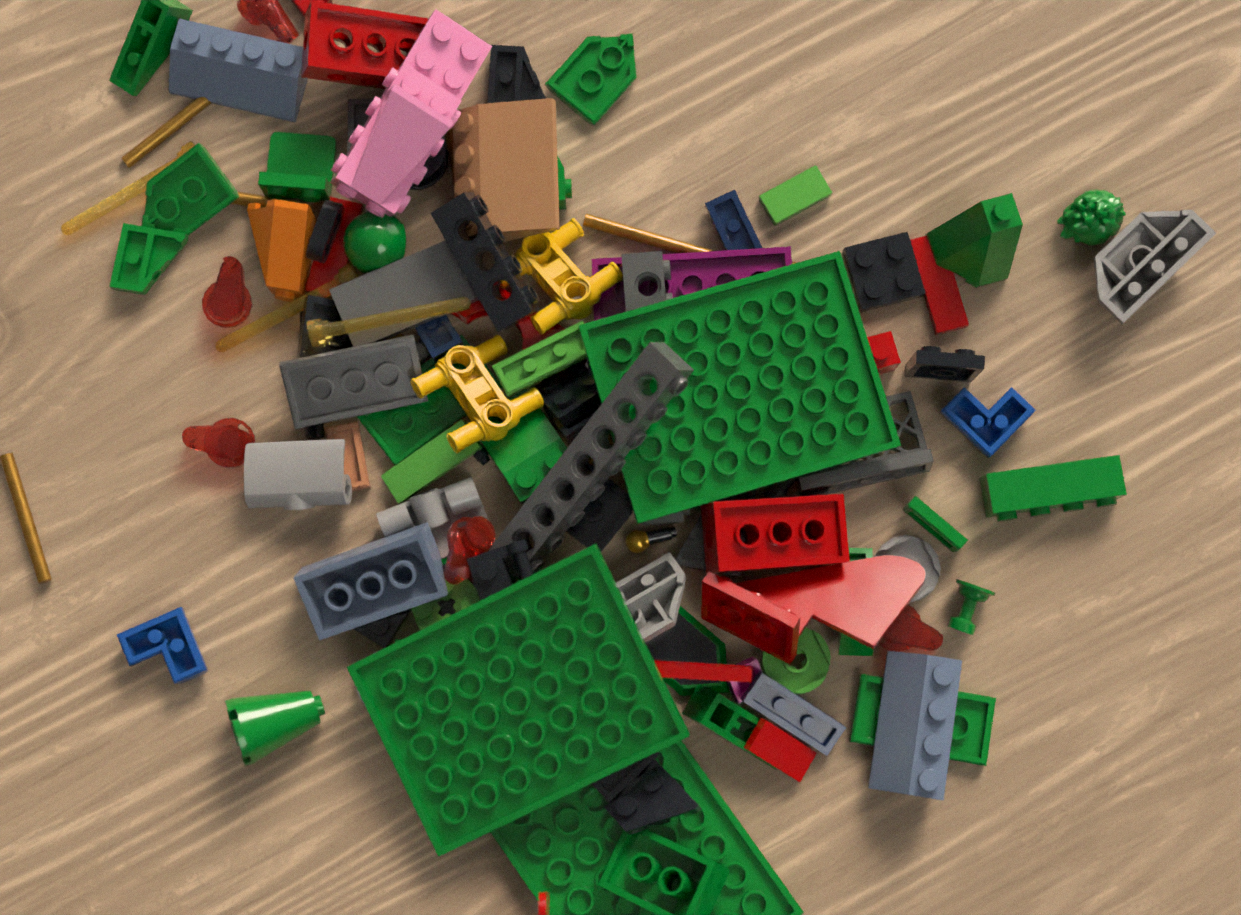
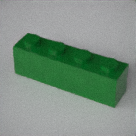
(1053, 486)

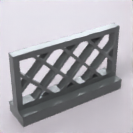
(877, 469)

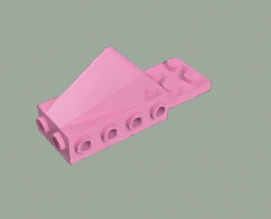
(410, 117)

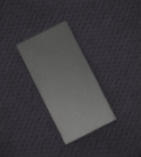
(409, 282)
(351, 381)

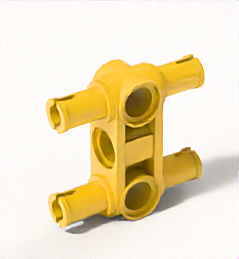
(561, 277)
(477, 393)

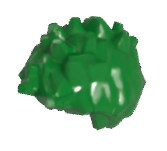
(1092, 217)

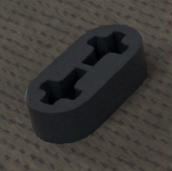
(325, 231)

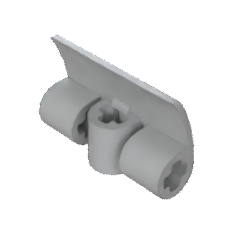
(296, 474)
(436, 507)

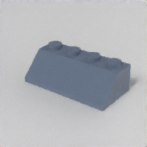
(236, 70)
(372, 581)
(915, 724)

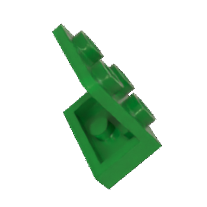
(299, 167)

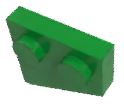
(144, 257)

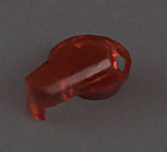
(270, 14)
(228, 295)
(221, 441)
(464, 543)
(911, 632)

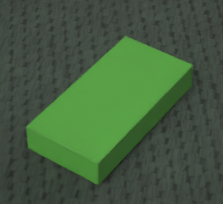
(795, 195)

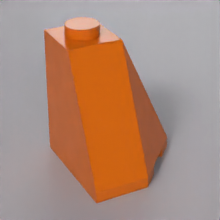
(282, 242)

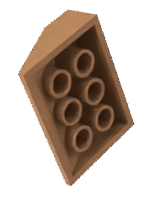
(511, 162)

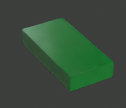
(934, 524)

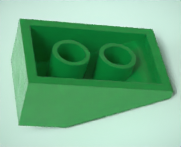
(526, 452)
(663, 875)

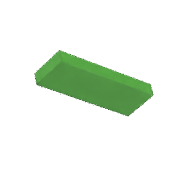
(540, 360)
(426, 465)

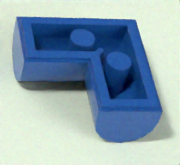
(986, 427)
(171, 637)

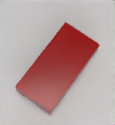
(780, 750)

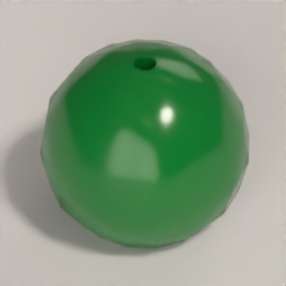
(374, 241)

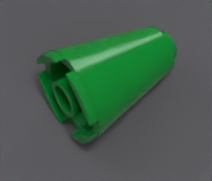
(271, 721)

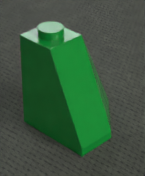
(979, 241)

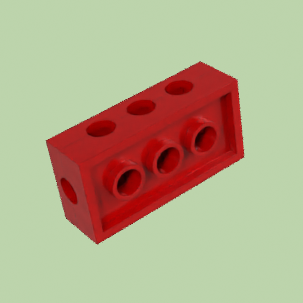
(355, 30)
(789, 515)

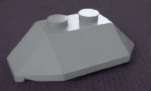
(1146, 258)
(654, 595)

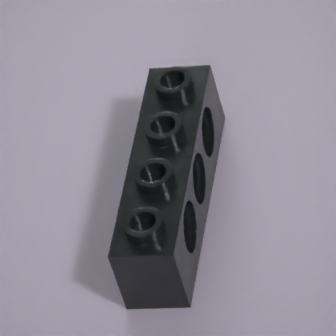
(452, 222)

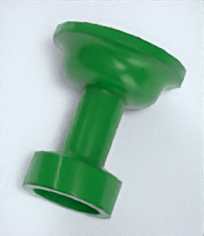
(973, 595)

